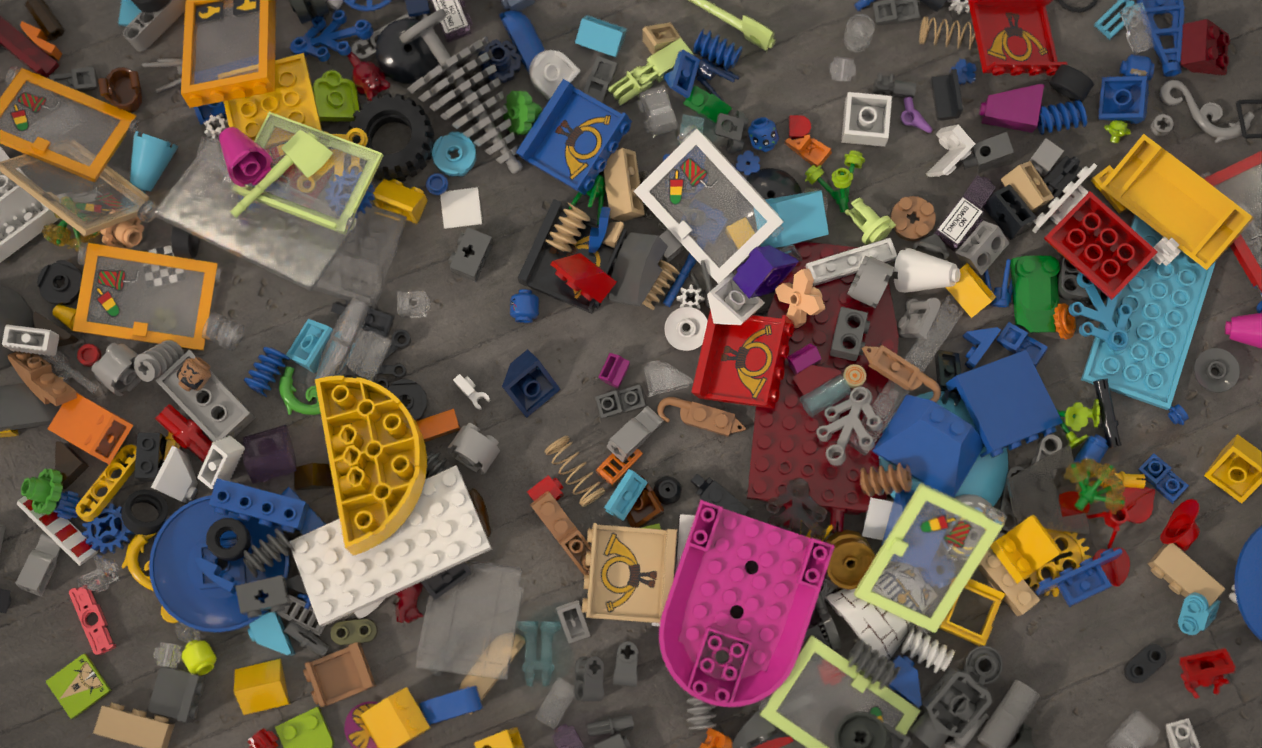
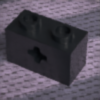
(1010, 212)

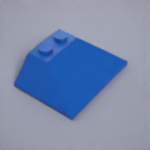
(932, 443)

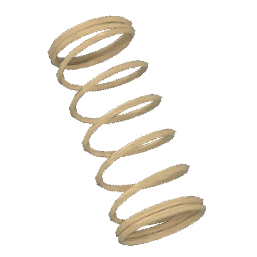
(925, 27)
(557, 446)

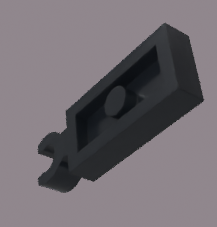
(947, 367)

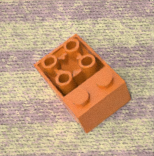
(91, 427)

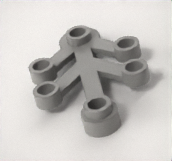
(849, 423)

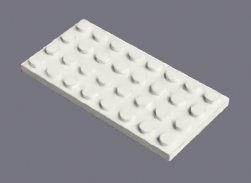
(432, 539)

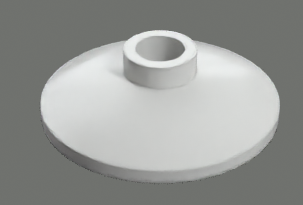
(685, 339)

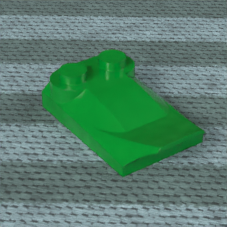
(1035, 292)

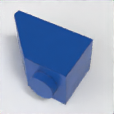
(906, 681)

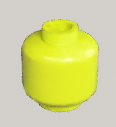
(198, 657)

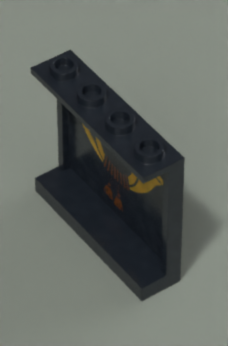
(541, 276)

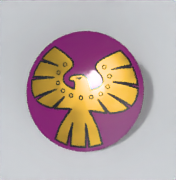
(356, 730)

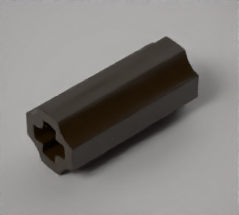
(45, 18)

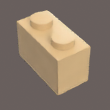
(1029, 186)

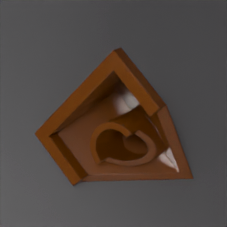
(645, 508)

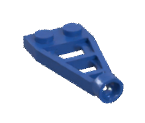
(1176, 8)

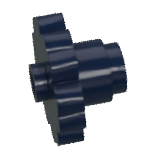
(504, 58)

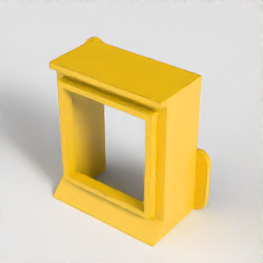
(977, 639)

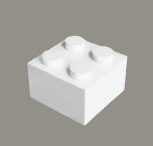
(866, 119)

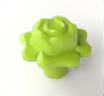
(1117, 129)

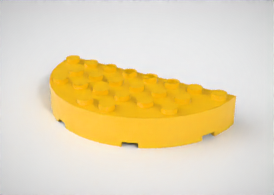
(373, 458)

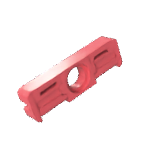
(97, 634)

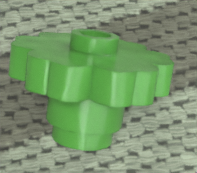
(521, 112)
(43, 490)

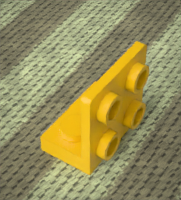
(1025, 548)

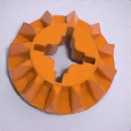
(1064, 321)

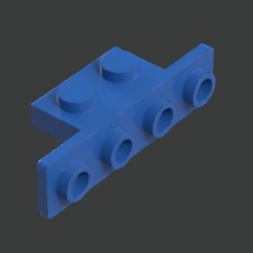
(1082, 582)

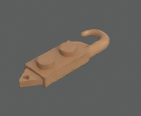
(899, 370)
(702, 416)

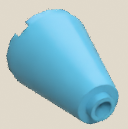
(149, 160)

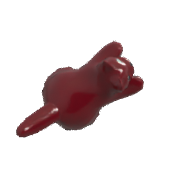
(367, 77)
(406, 606)

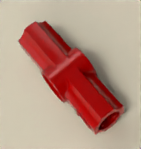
(185, 432)

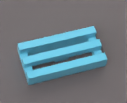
(1104, 30)

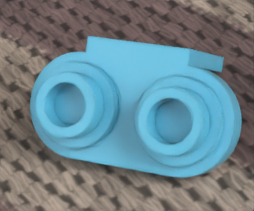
(1197, 614)

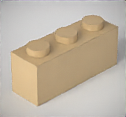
(621, 181)
(1184, 574)
(1017, 595)
(133, 727)

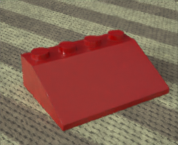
(1100, 245)

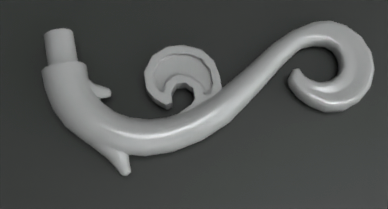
(1200, 115)

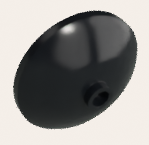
(395, 61)
(773, 181)

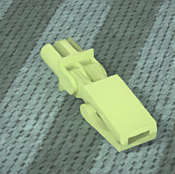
(641, 79)

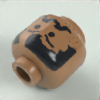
(193, 374)

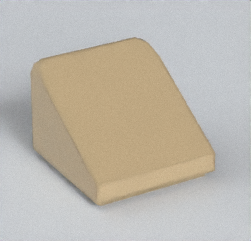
(613, 233)

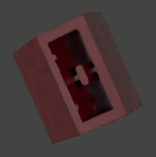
(1205, 48)

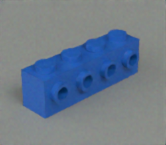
(259, 505)

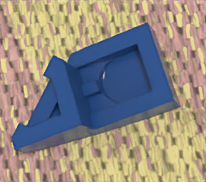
(597, 234)

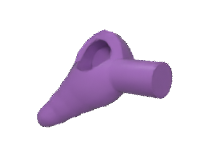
(913, 117)

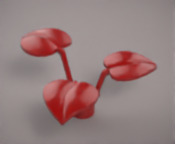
(1136, 509)

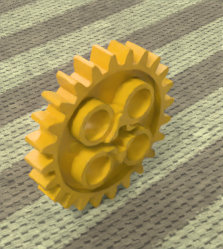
(1072, 545)

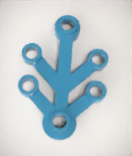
(1104, 315)

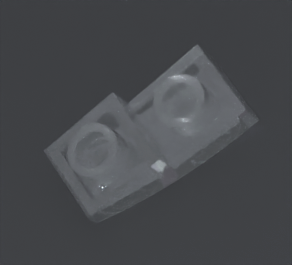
(1138, 28)

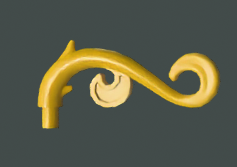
(131, 560)

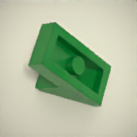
(706, 104)

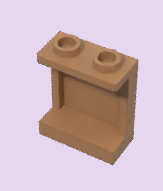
(339, 675)

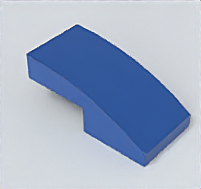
(1017, 340)

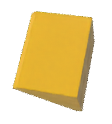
(260, 687)

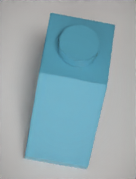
(269, 633)

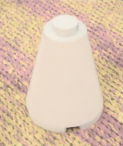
(923, 272)

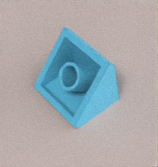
(309, 345)

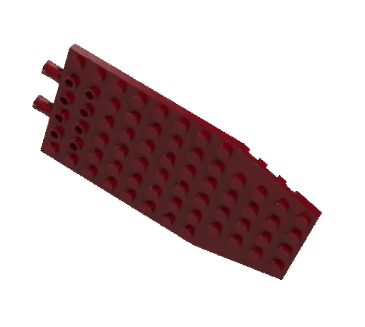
(786, 436)

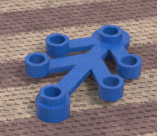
(328, 37)

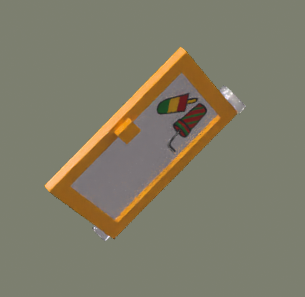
(61, 124)
(144, 295)

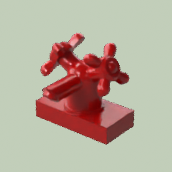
(1206, 670)

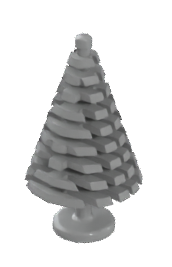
(463, 88)

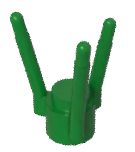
(597, 190)

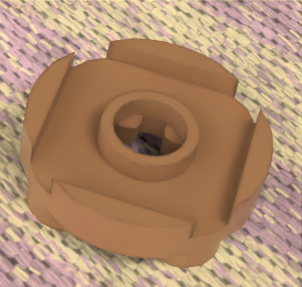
(924, 212)

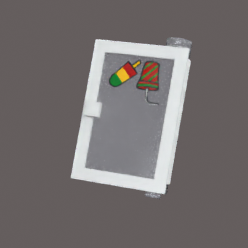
(708, 205)

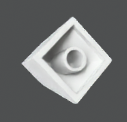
(177, 476)

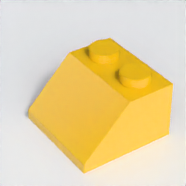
(400, 199)
(1237, 469)
(395, 720)

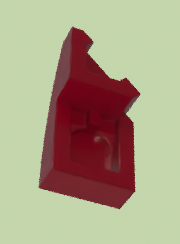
(814, 377)

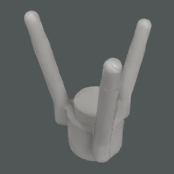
(167, 63)

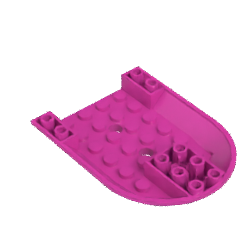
(773, 600)

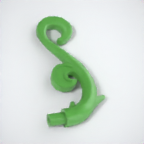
(291, 402)

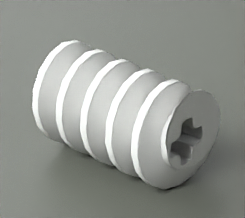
(927, 650)

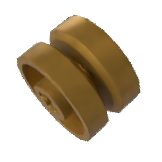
(849, 558)

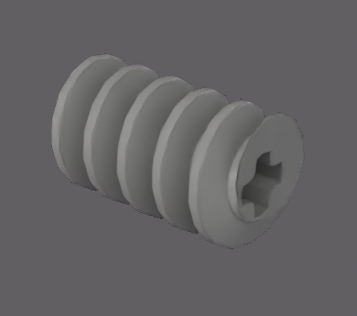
(157, 360)
(701, 714)

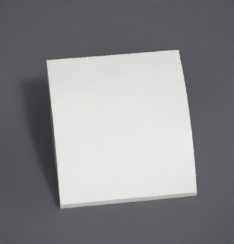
(20, 215)

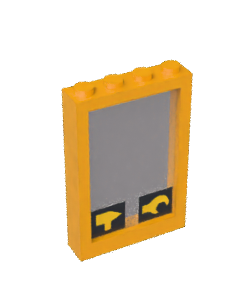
(228, 50)

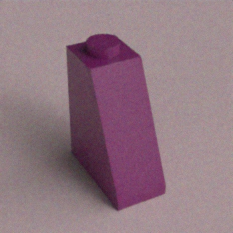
(1013, 109)

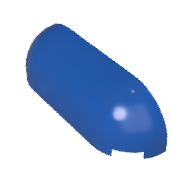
(522, 35)

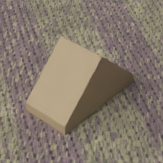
(659, 36)

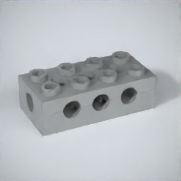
(206, 414)

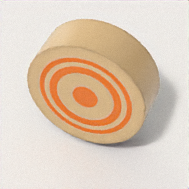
(854, 376)

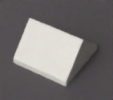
(730, 304)

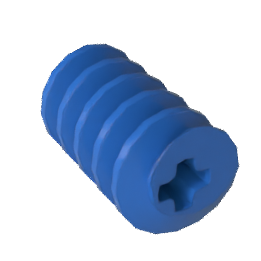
(717, 50)
(1061, 115)
(265, 370)

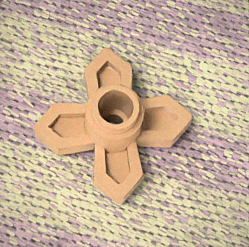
(801, 297)

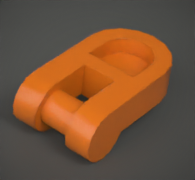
(716, 740)

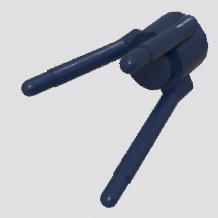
(708, 70)

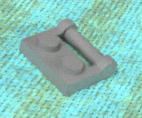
(917, 325)

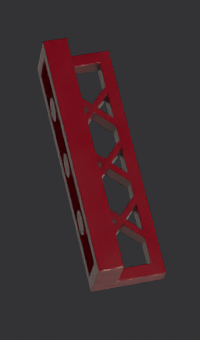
(26, 50)

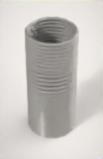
(1008, 719)

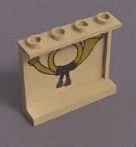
(629, 573)

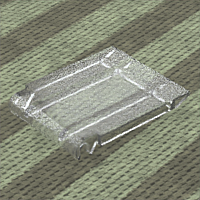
(473, 623)

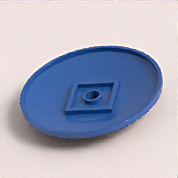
(181, 583)

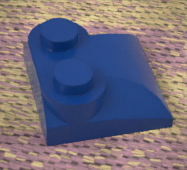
(1124, 99)

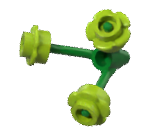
(841, 178)

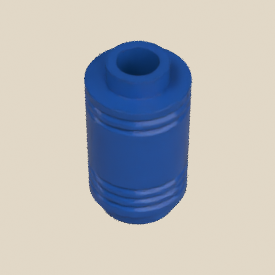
(1093, 448)

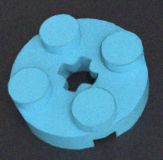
(459, 165)

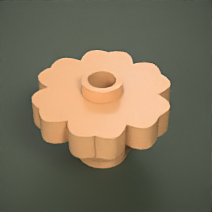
(123, 235)

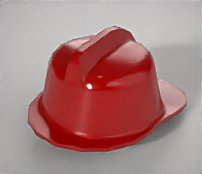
(1182, 527)

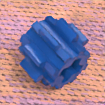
(67, 505)

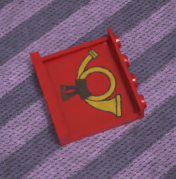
(1014, 37)
(743, 361)

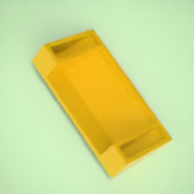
(1176, 202)

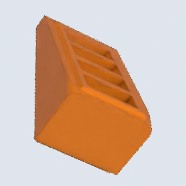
(619, 474)

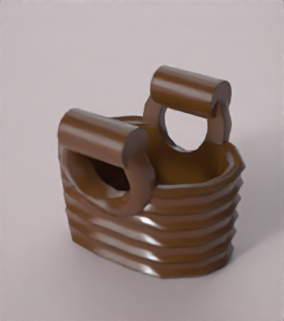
(122, 89)

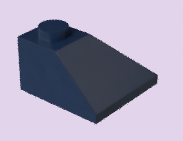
(529, 383)

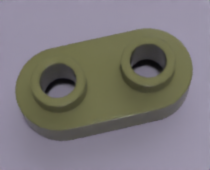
(353, 631)

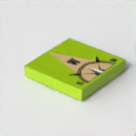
(78, 686)

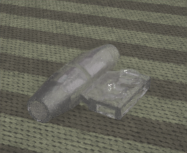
(352, 346)

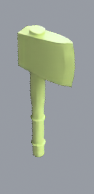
(752, 29)
(303, 152)

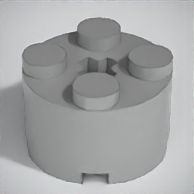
(870, 281)
(116, 369)
(474, 449)

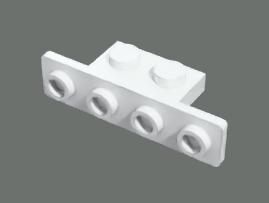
(1061, 207)

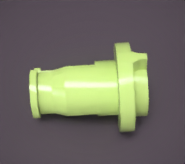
(869, 222)

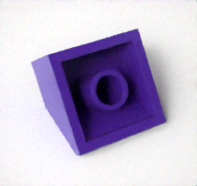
(763, 271)

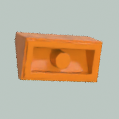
(438, 425)

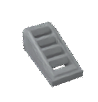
(318, 630)

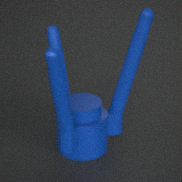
(1002, 294)

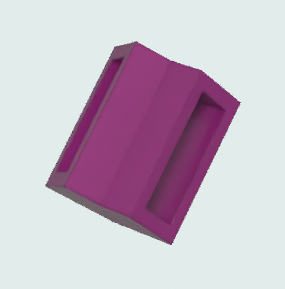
(804, 358)
(614, 370)

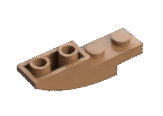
(40, 379)
(563, 530)

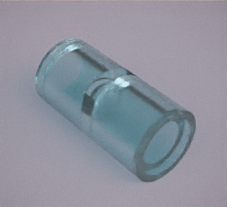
(825, 395)

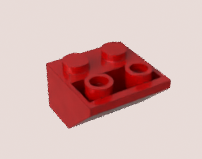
(584, 276)

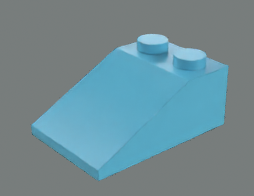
(802, 217)

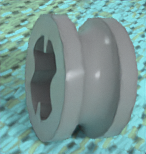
(1155, 128)

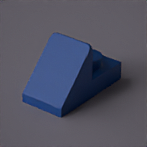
(683, 74)
(982, 340)

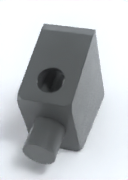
(998, 153)

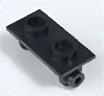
(1062, 175)

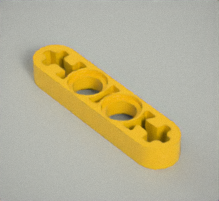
(105, 480)

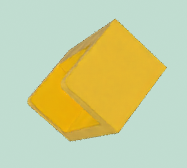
(971, 291)

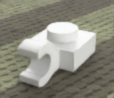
(466, 386)

